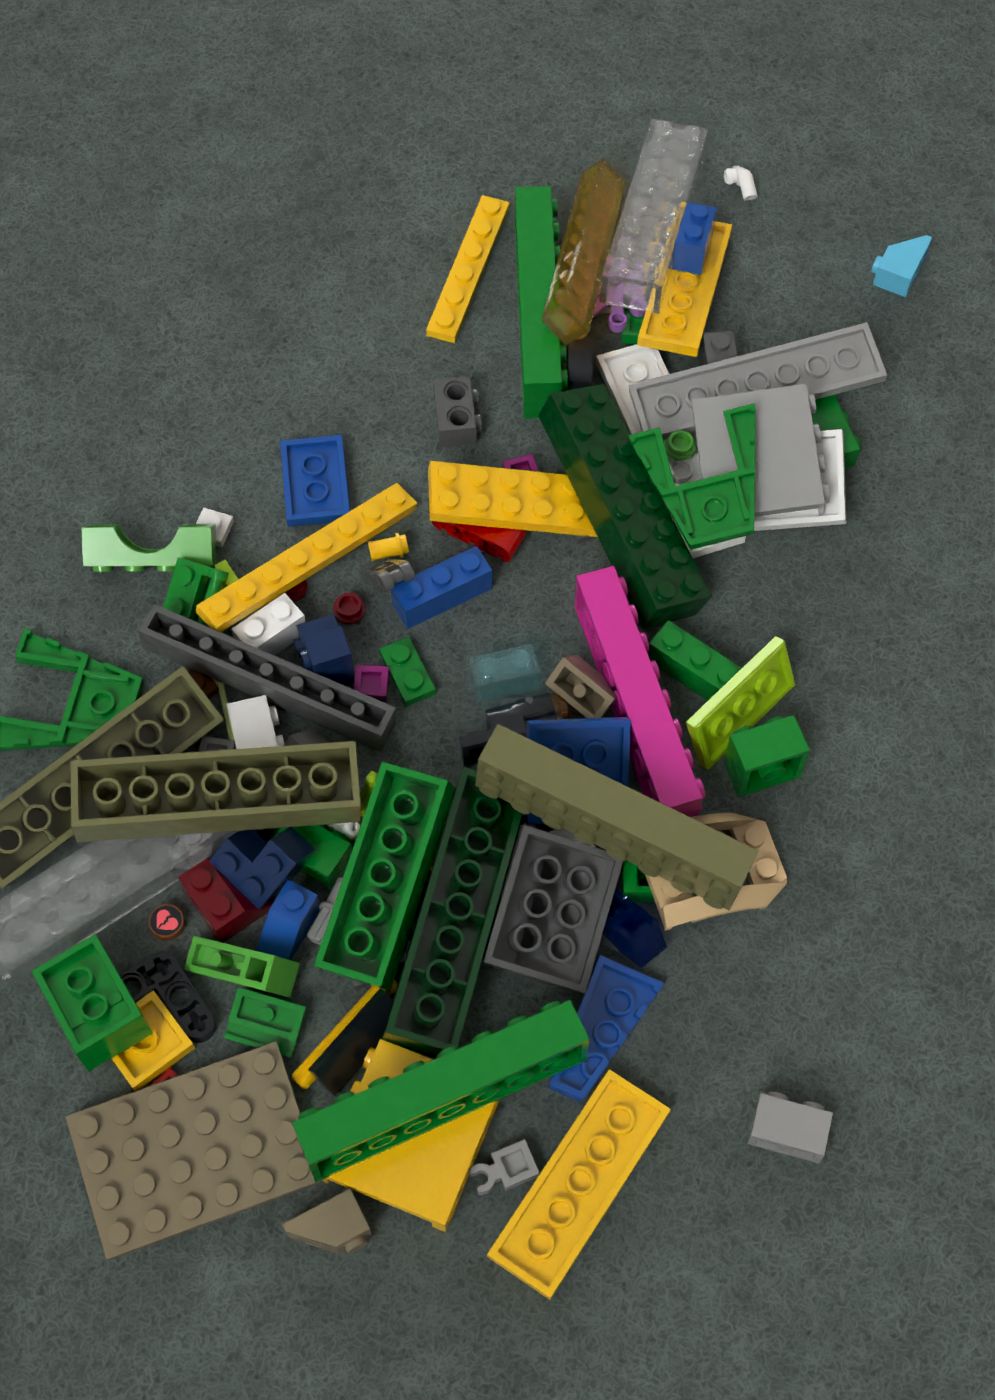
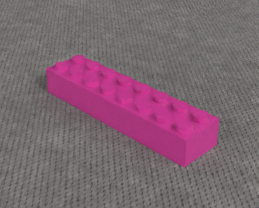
(623, 660)

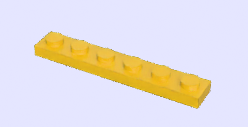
(467, 269)

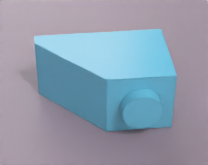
(900, 265)

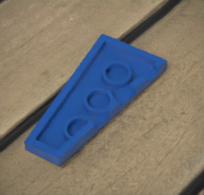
(608, 1013)

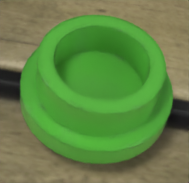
(680, 445)

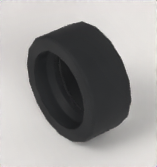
(579, 363)

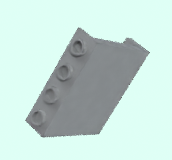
(784, 447)

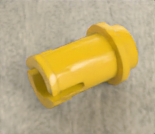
(388, 547)

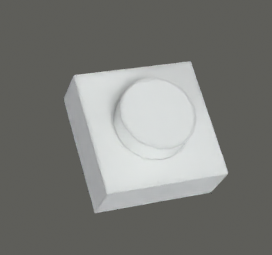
(223, 523)

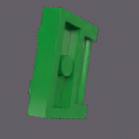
(189, 585)

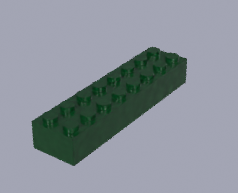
(624, 505)
(453, 921)

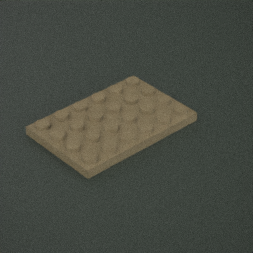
(190, 1150)

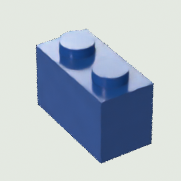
(694, 238)

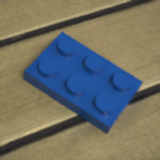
(314, 480)

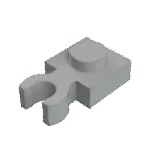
(511, 1166)

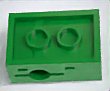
(91, 1002)

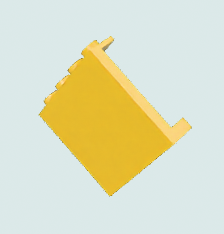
(427, 1171)

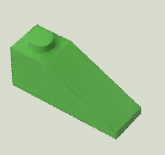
(242, 966)

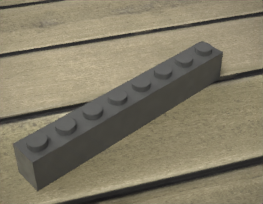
(265, 674)

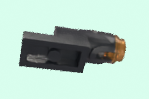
(513, 715)

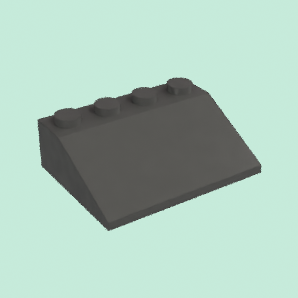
(551, 909)

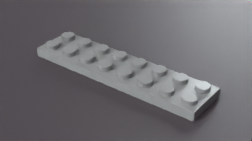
(825, 362)

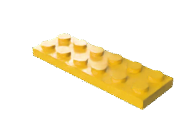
(686, 303)
(505, 499)
(578, 1184)

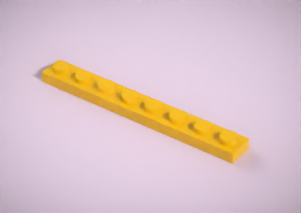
(305, 558)

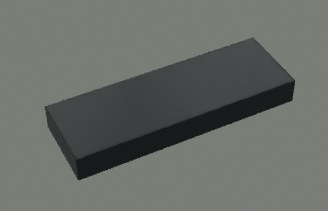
(351, 1046)

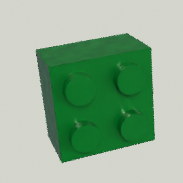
(766, 755)

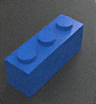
(442, 587)

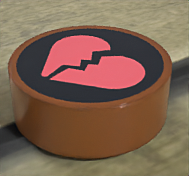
(166, 922)

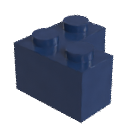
(325, 650)
(261, 867)

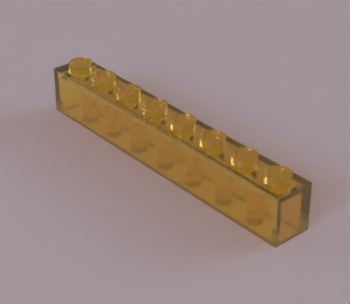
(584, 253)

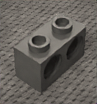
(455, 412)

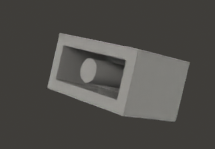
(790, 1127)

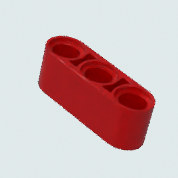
(491, 540)

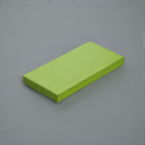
(741, 701)

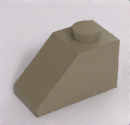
(581, 687)
(332, 1225)

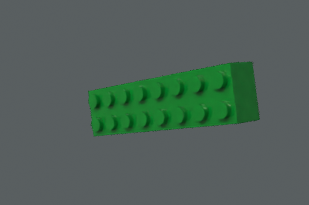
(536, 255)
(441, 1089)

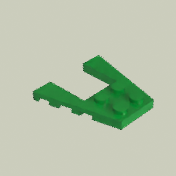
(714, 506)
(95, 698)

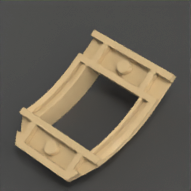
(765, 875)

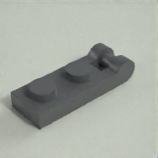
(388, 574)

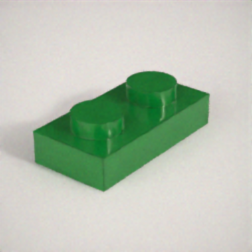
(407, 671)

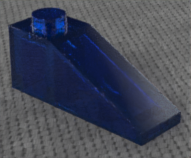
(633, 930)

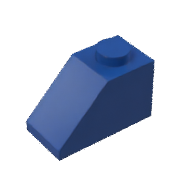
(288, 920)

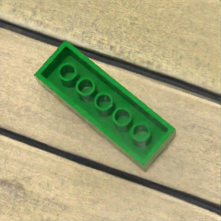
(385, 876)

